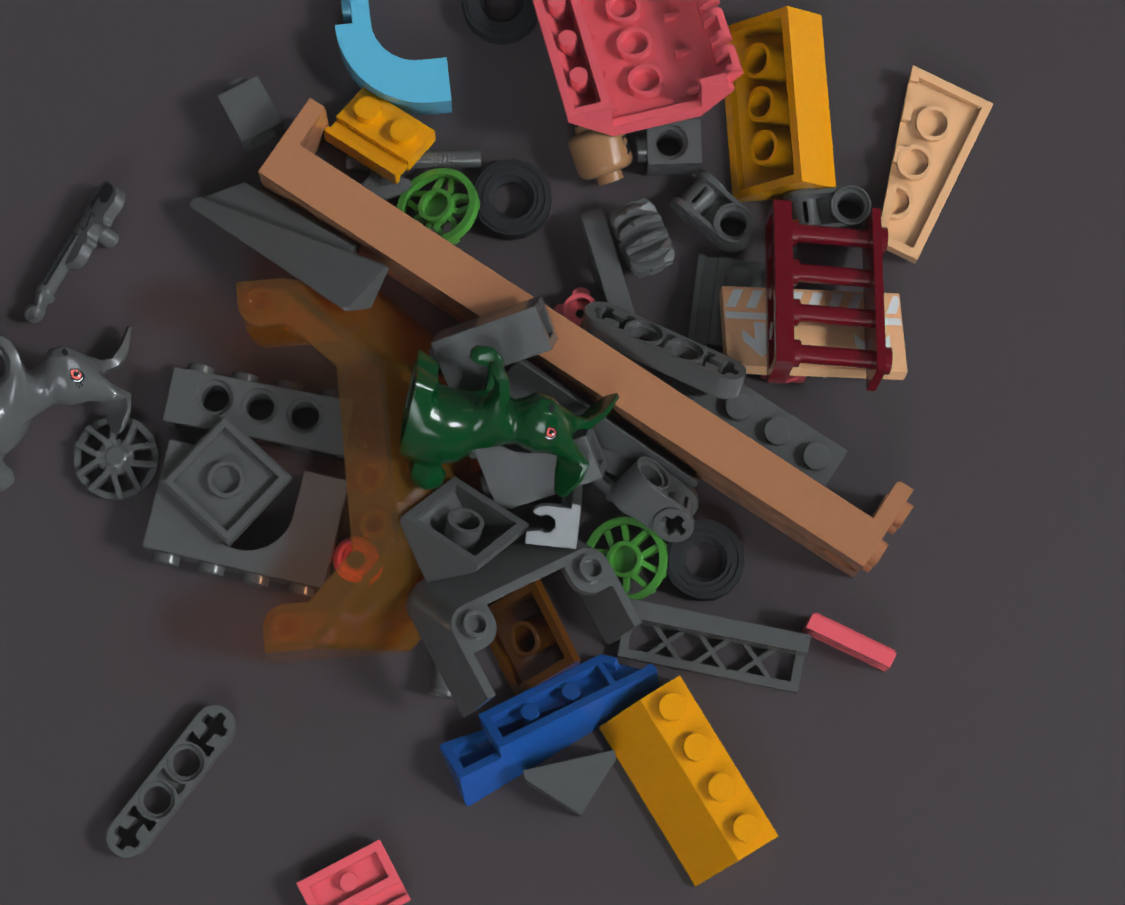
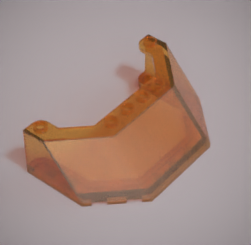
(375, 352)

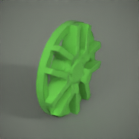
(627, 556)

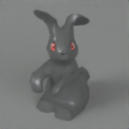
(59, 379)

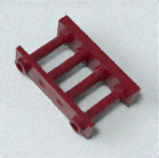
(785, 312)

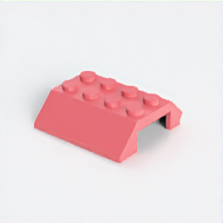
(637, 60)

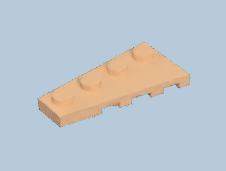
(929, 152)

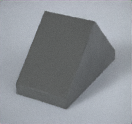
(571, 781)

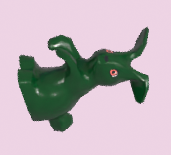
(451, 423)

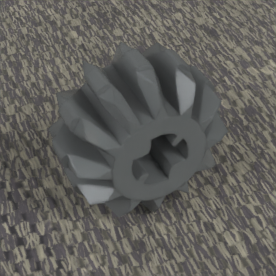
(641, 237)

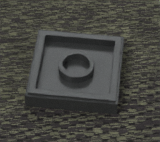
(226, 480)

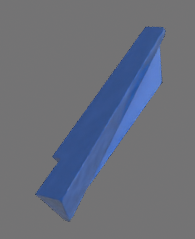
(542, 723)

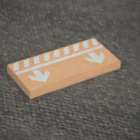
(745, 330)

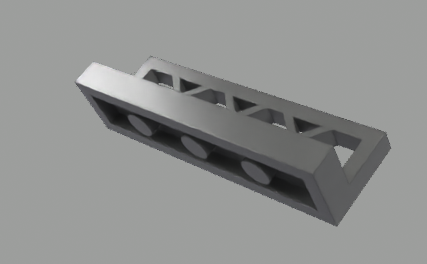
(718, 629)

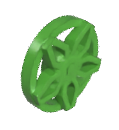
(440, 206)

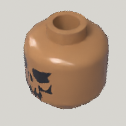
(599, 155)

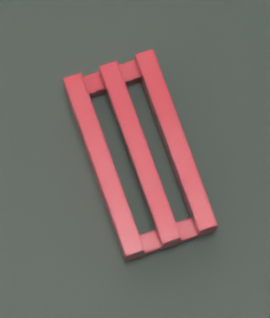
(849, 641)

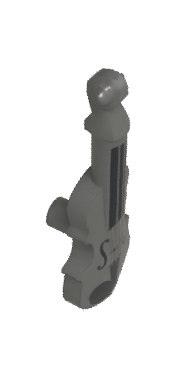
(76, 250)

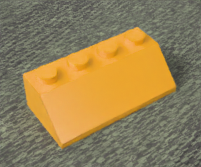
(779, 107)
(688, 781)

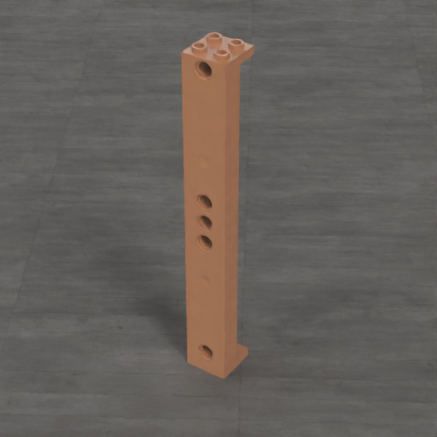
(645, 403)

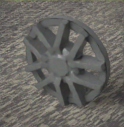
(116, 460)

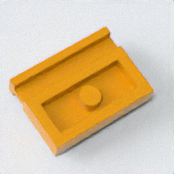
(380, 135)

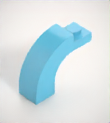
(410, 85)

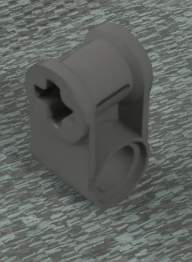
(823, 203)
(710, 205)
(652, 496)

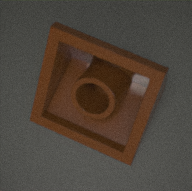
(530, 638)

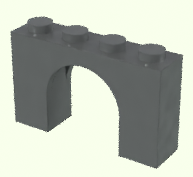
(517, 332)
(298, 558)

